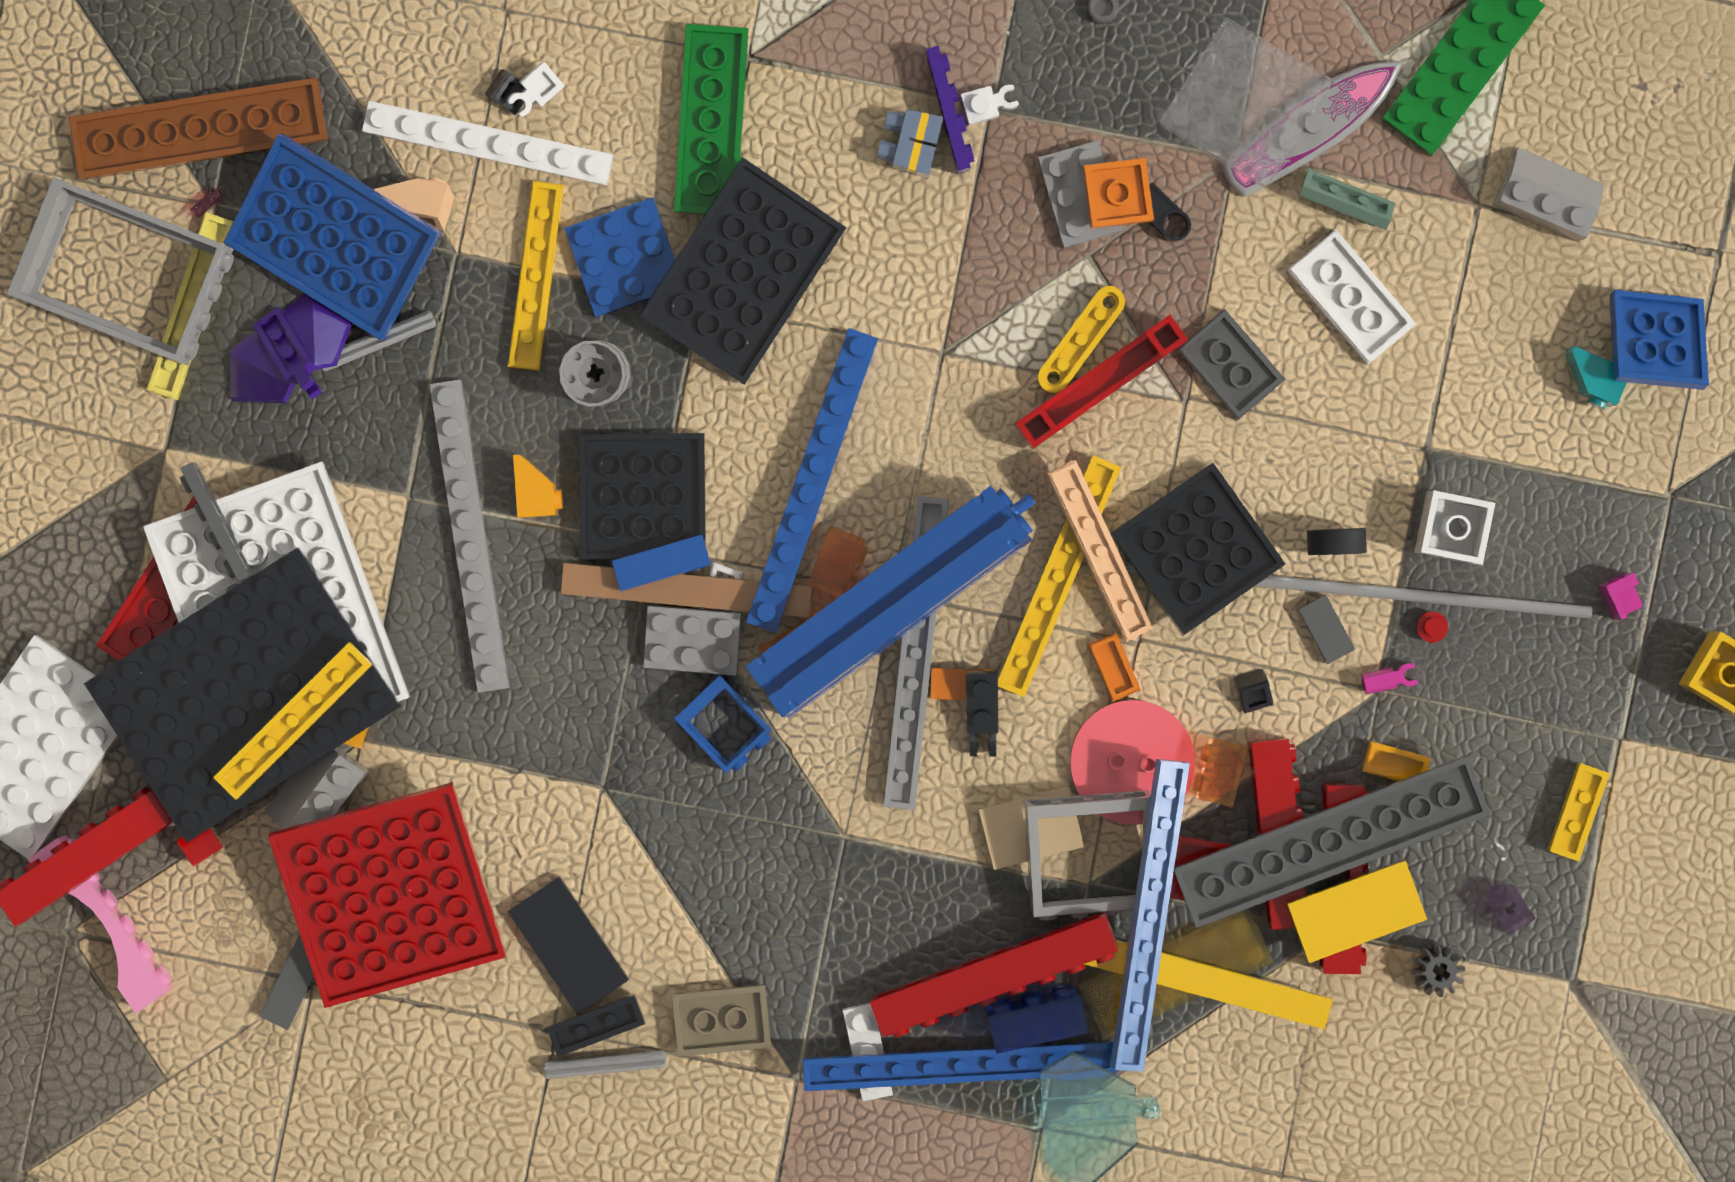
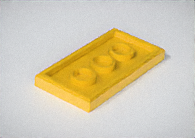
(1356, 911)

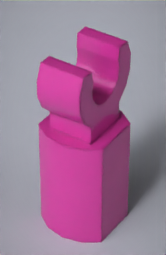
(1386, 679)

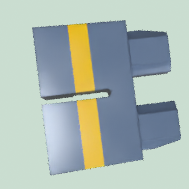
(916, 142)

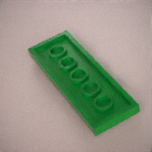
(1459, 69)
(709, 113)

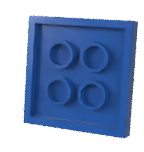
(621, 255)
(1658, 340)

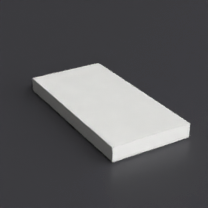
(1351, 297)

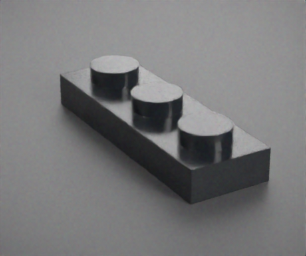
(596, 1025)

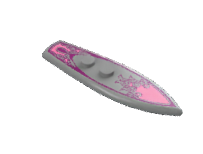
(1342, 110)

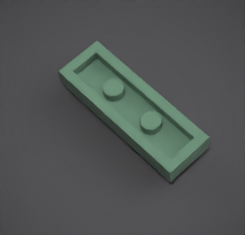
(1347, 199)

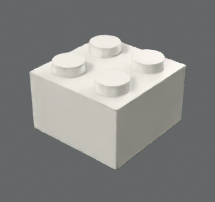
(1454, 527)

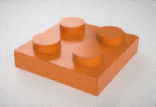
(1118, 193)

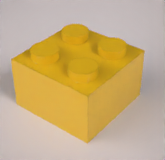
(1713, 672)

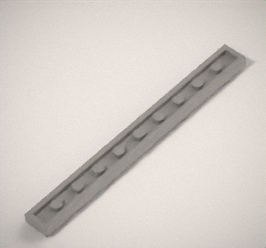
(469, 536)
(912, 685)

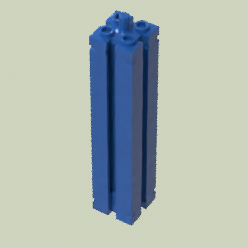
(892, 600)

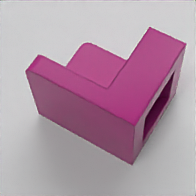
(1621, 595)

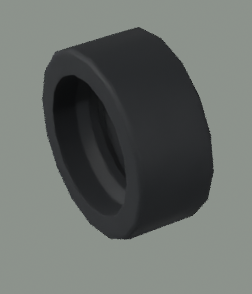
(1336, 541)

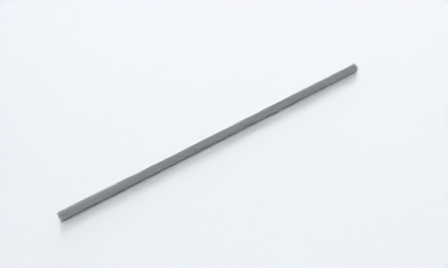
(1420, 596)

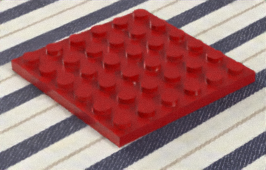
(387, 895)

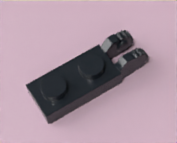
(982, 709)

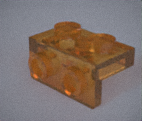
(1220, 771)

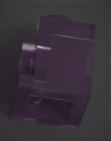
(1496, 902)

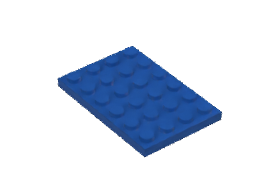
(332, 236)

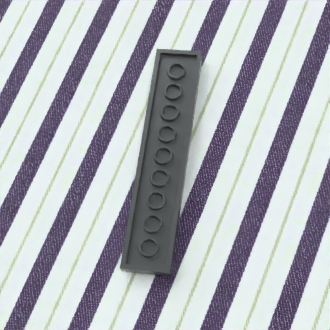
(1331, 841)

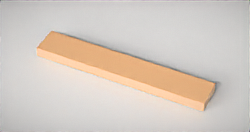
(1099, 550)

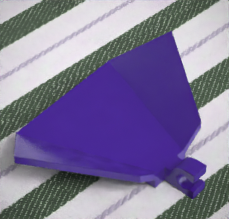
(286, 351)

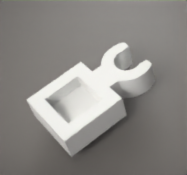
(539, 86)
(982, 104)

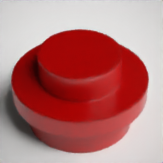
(1432, 627)

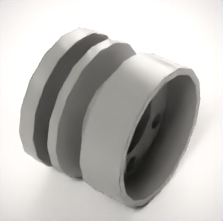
(579, 363)

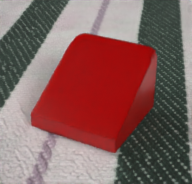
(200, 847)

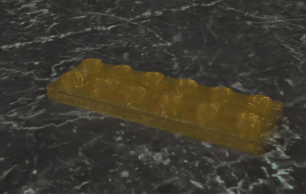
(1225, 943)

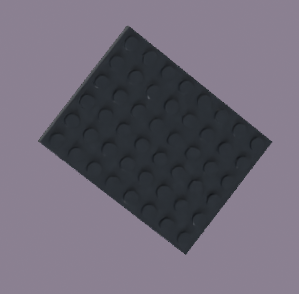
(221, 677)

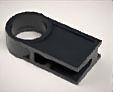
(1162, 208)

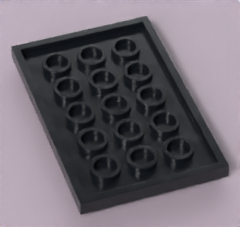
(742, 271)

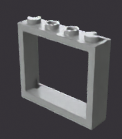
(1072, 807)

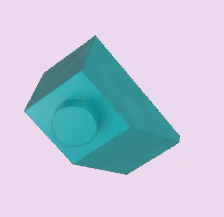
(1594, 378)

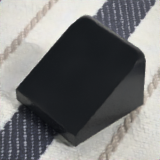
(502, 87)
(1253, 690)

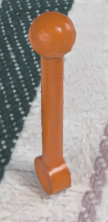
(766, 645)

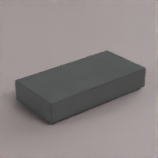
(1326, 629)

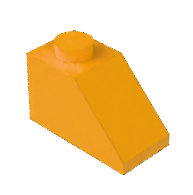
(534, 491)

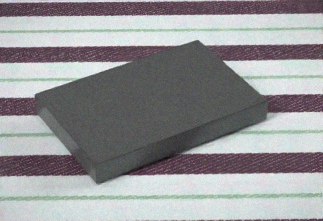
(1230, 364)

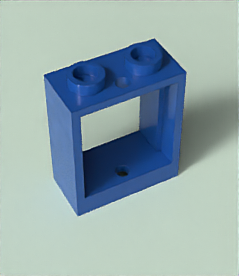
(700, 702)

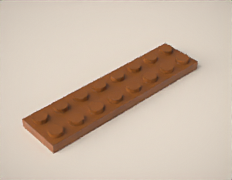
(197, 128)

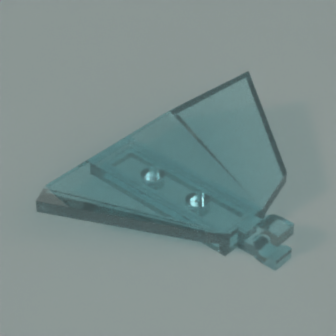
(1088, 1118)

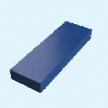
(661, 563)

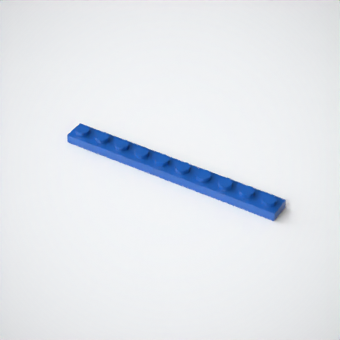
(811, 480)
(943, 1066)

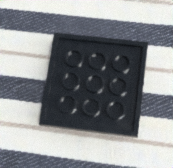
(640, 492)
(1197, 549)

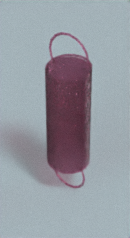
(206, 202)

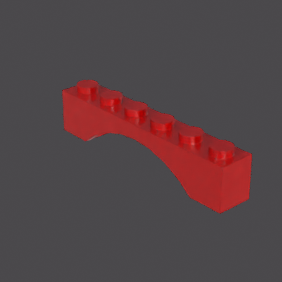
(1101, 382)
(1351, 959)

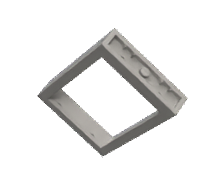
(44, 243)

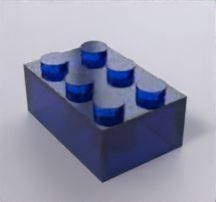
(1036, 1018)

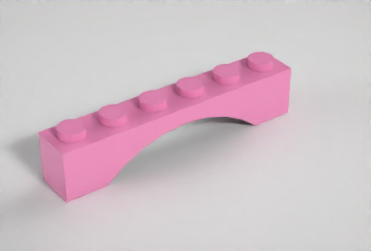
(138, 974)

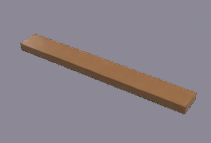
(678, 590)

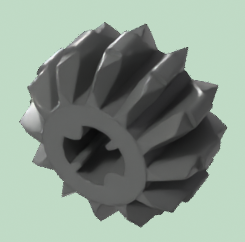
(1428, 977)

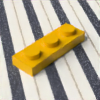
(1578, 811)

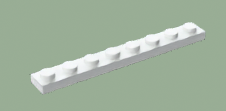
(488, 143)

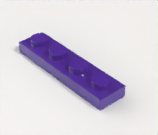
(946, 97)

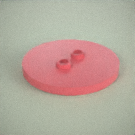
(1120, 748)

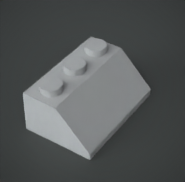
(1549, 195)
(317, 790)

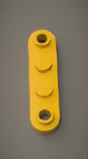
(1081, 339)

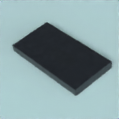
(568, 945)

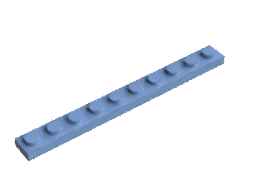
(1149, 915)

